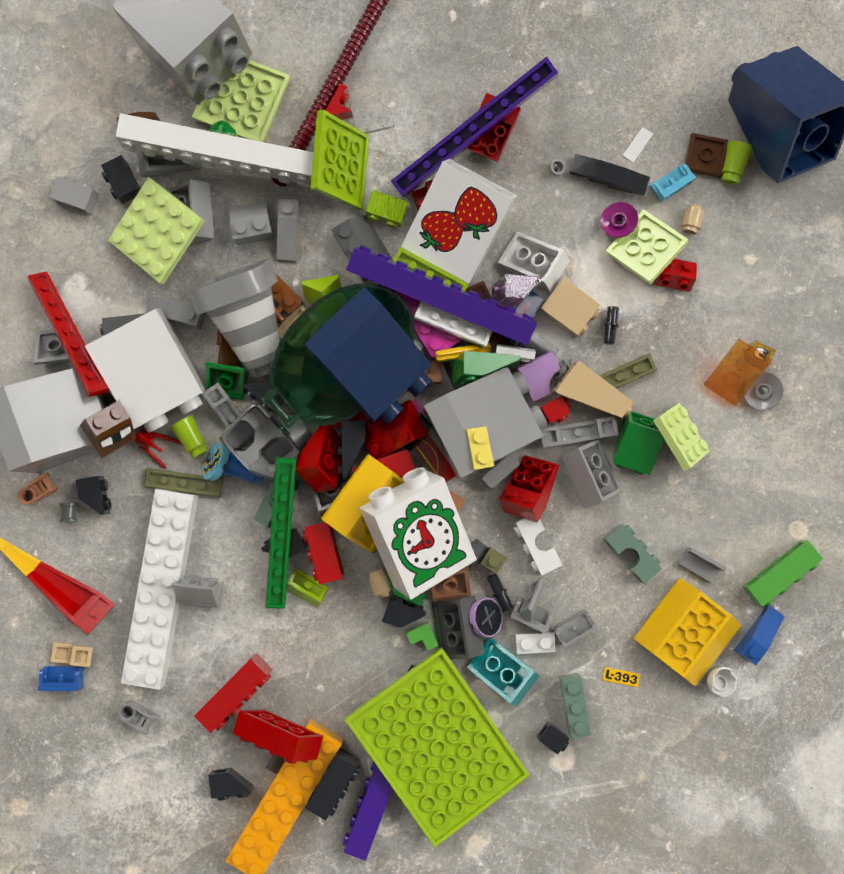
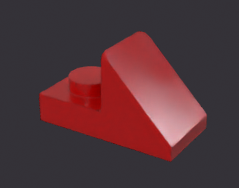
(336, 104)

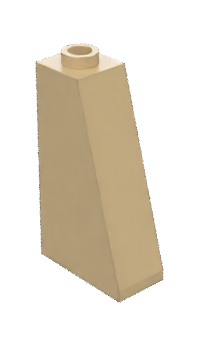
(590, 389)

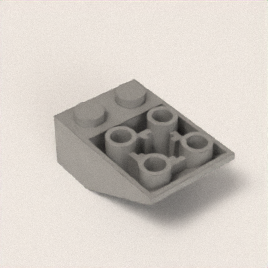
(198, 592)

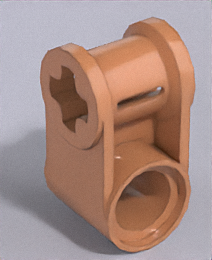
(40, 487)

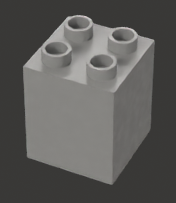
(189, 40)

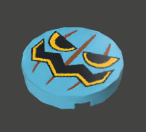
(214, 462)

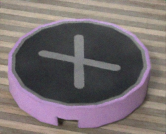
(486, 617)

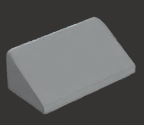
(500, 471)
(532, 599)

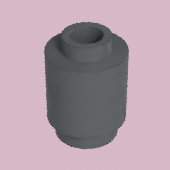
(479, 551)

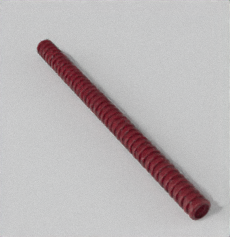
(337, 76)

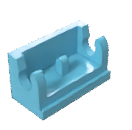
(672, 182)

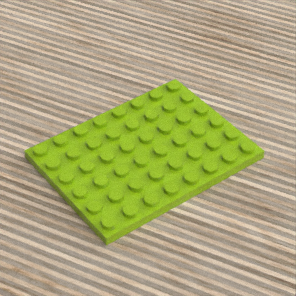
(437, 747)

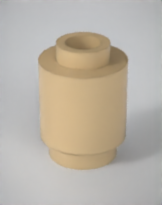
(692, 219)
(380, 583)

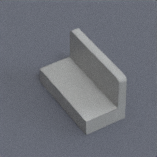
(700, 564)

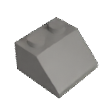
(251, 223)

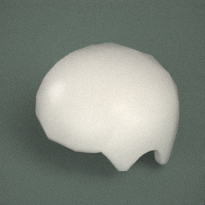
(722, 681)

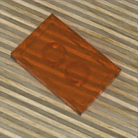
(737, 371)

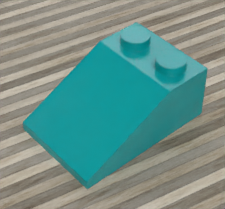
(503, 672)

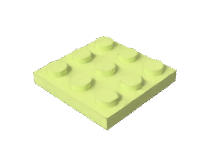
(648, 247)
(681, 436)

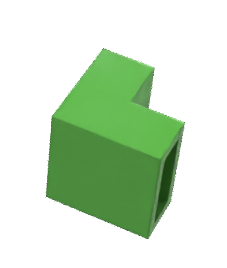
(423, 632)

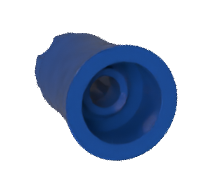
(236, 469)

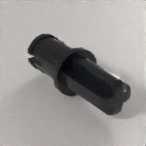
(611, 325)
(499, 592)

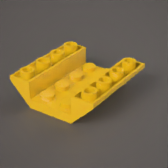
(345, 512)
(687, 631)

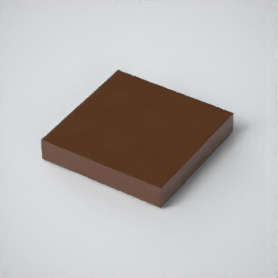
(706, 154)

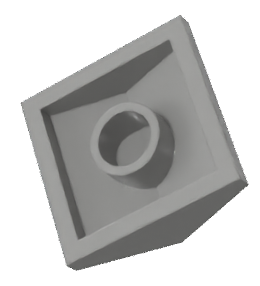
(48, 348)

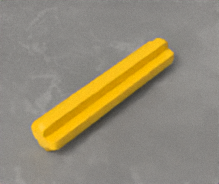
(453, 353)

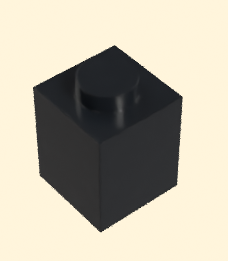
(553, 738)

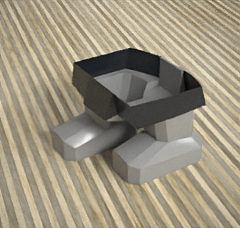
(269, 440)

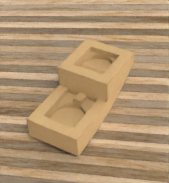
(71, 654)

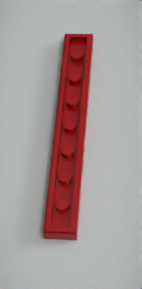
(67, 334)

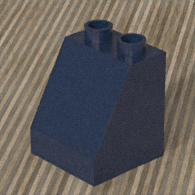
(789, 112)
(369, 358)

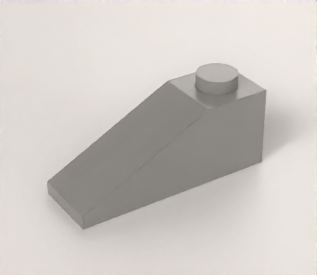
(288, 229)
(177, 312)

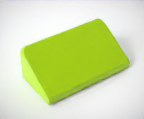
(306, 587)

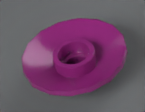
(619, 212)

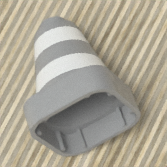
(243, 312)

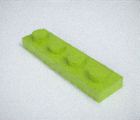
(417, 262)

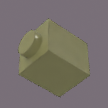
(493, 560)

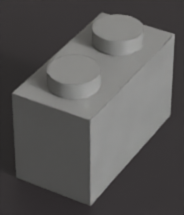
(74, 195)

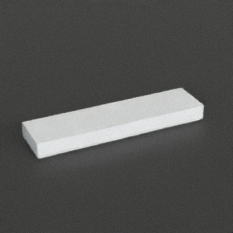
(452, 324)

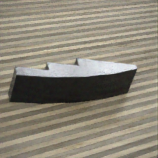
(609, 174)

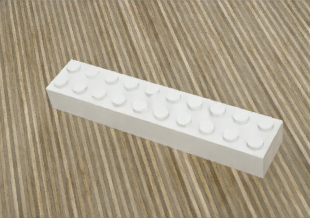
(214, 149)
(156, 602)

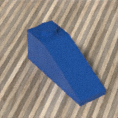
(760, 635)

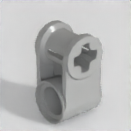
(139, 716)

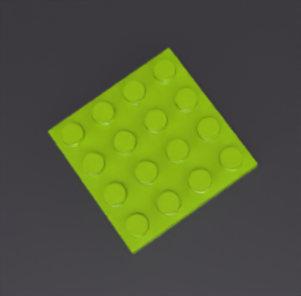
(339, 160)

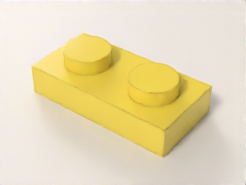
(480, 448)

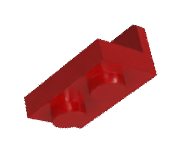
(678, 275)

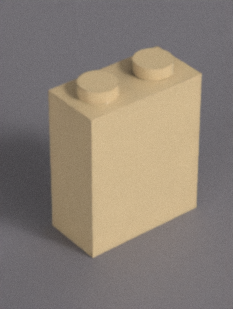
(570, 308)

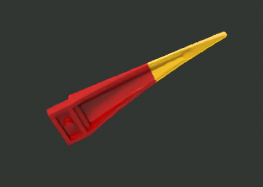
(75, 600)

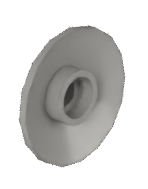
(774, 394)

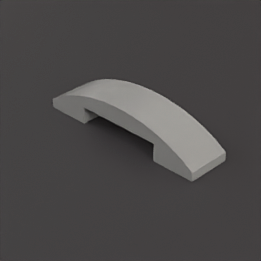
(222, 405)
(579, 432)

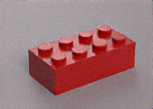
(230, 696)
(278, 735)

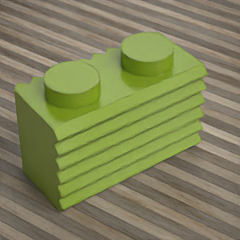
(386, 209)

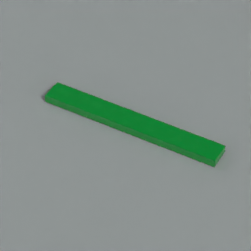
(280, 532)

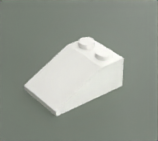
(535, 258)

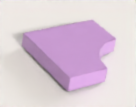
(539, 373)

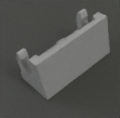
(541, 618)
(574, 628)

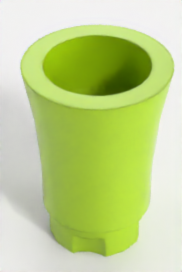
(735, 161)
(190, 436)

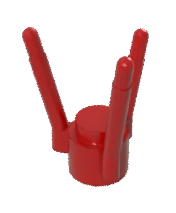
(147, 441)

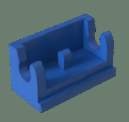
(61, 678)

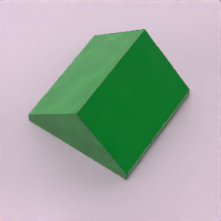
(229, 377)

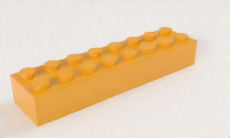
(282, 806)

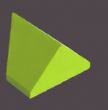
(319, 287)

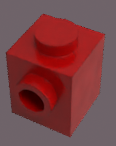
(556, 410)

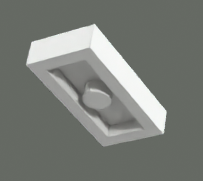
(525, 353)
(535, 642)

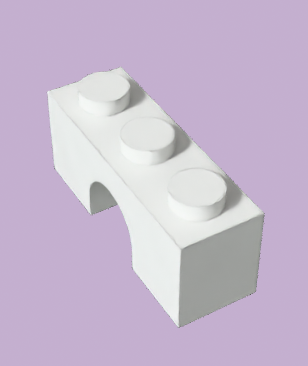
(543, 560)

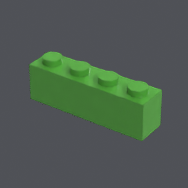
(782, 573)

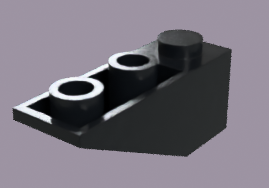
(352, 441)

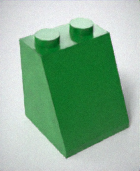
(638, 444)

